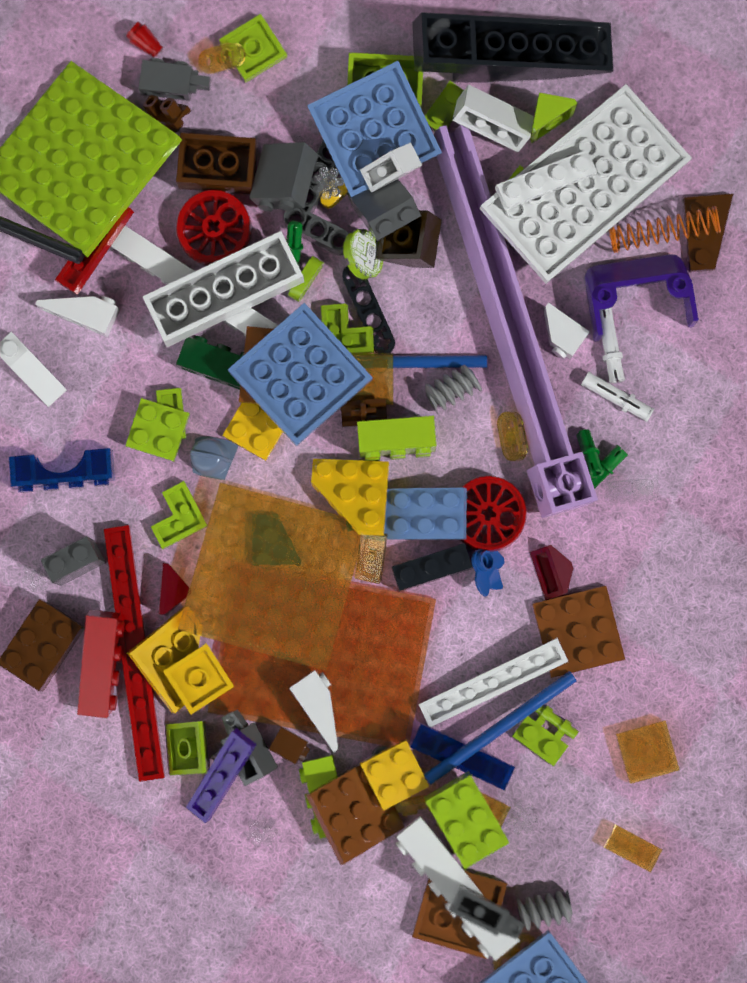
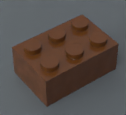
(216, 163)
(41, 645)

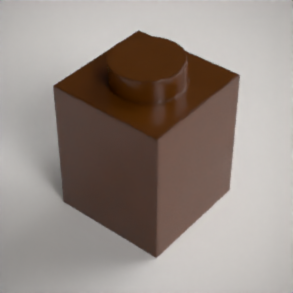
(290, 746)

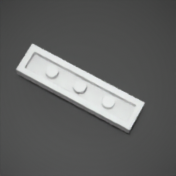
(545, 179)

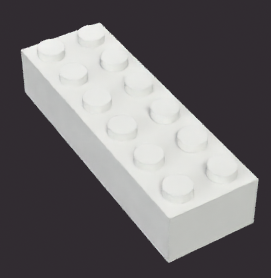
(223, 289)

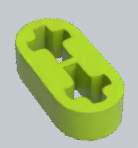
(309, 274)

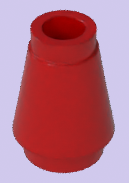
(143, 38)

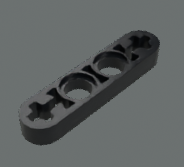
(371, 308)

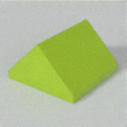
(550, 113)
(187, 748)

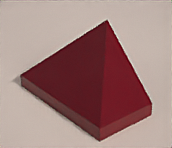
(552, 571)
(173, 590)

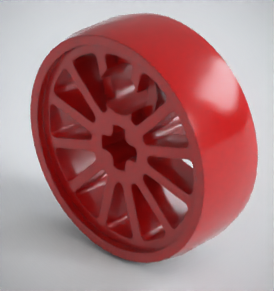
(231, 203)
(519, 517)

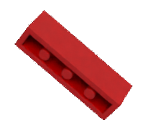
(99, 663)

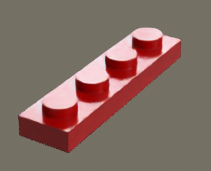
(74, 275)

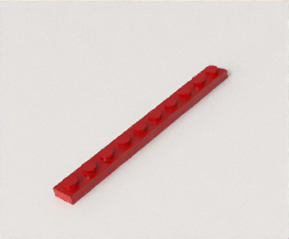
(138, 689)

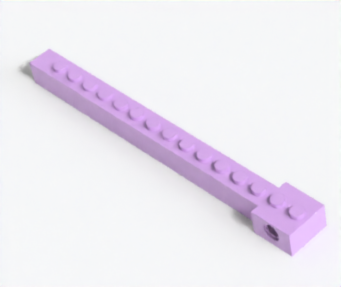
(559, 476)

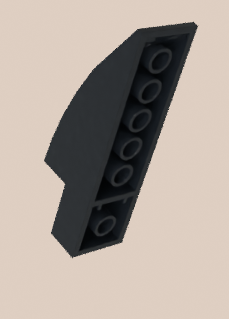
(510, 47)

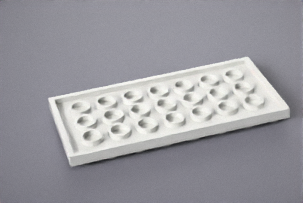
(631, 162)

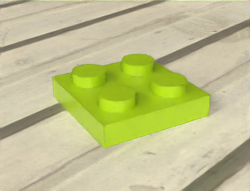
(260, 47)
(157, 430)

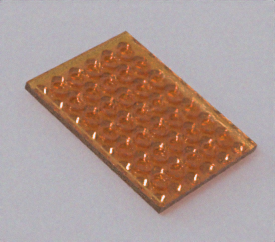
(371, 671)

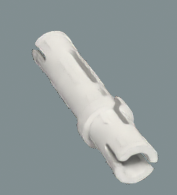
(610, 344)
(644, 411)

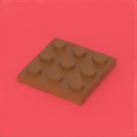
(583, 627)
(352, 815)
(439, 926)

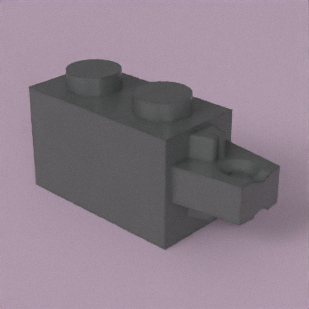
(171, 79)
(260, 761)
(485, 913)

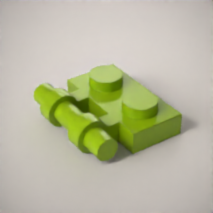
(541, 740)

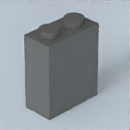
(283, 176)
(385, 208)
(73, 561)

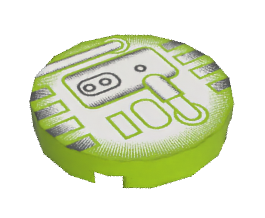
(362, 251)

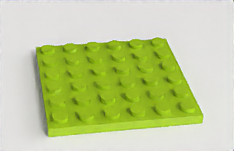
(82, 157)

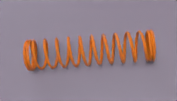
(616, 247)

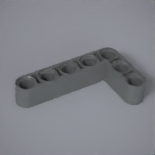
(311, 220)

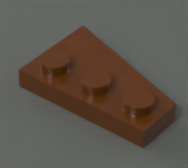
(705, 248)

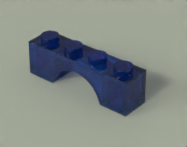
(94, 467)
(479, 765)

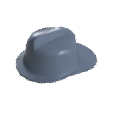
(212, 457)

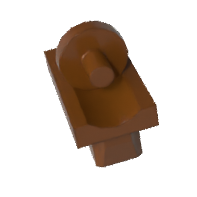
(166, 112)
(363, 410)

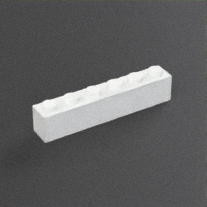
(446, 877)

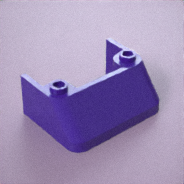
(604, 279)

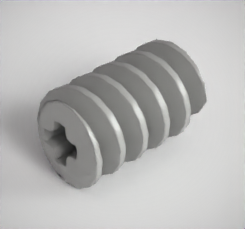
(452, 387)
(545, 910)

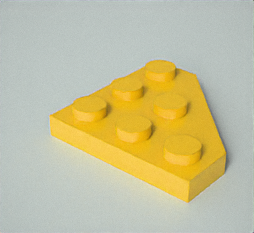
(355, 491)
(159, 652)

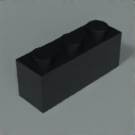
(431, 567)

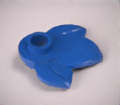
(487, 570)

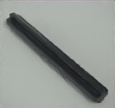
(41, 240)

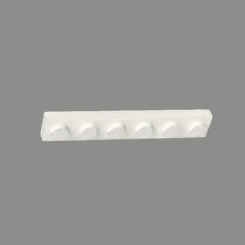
(493, 682)

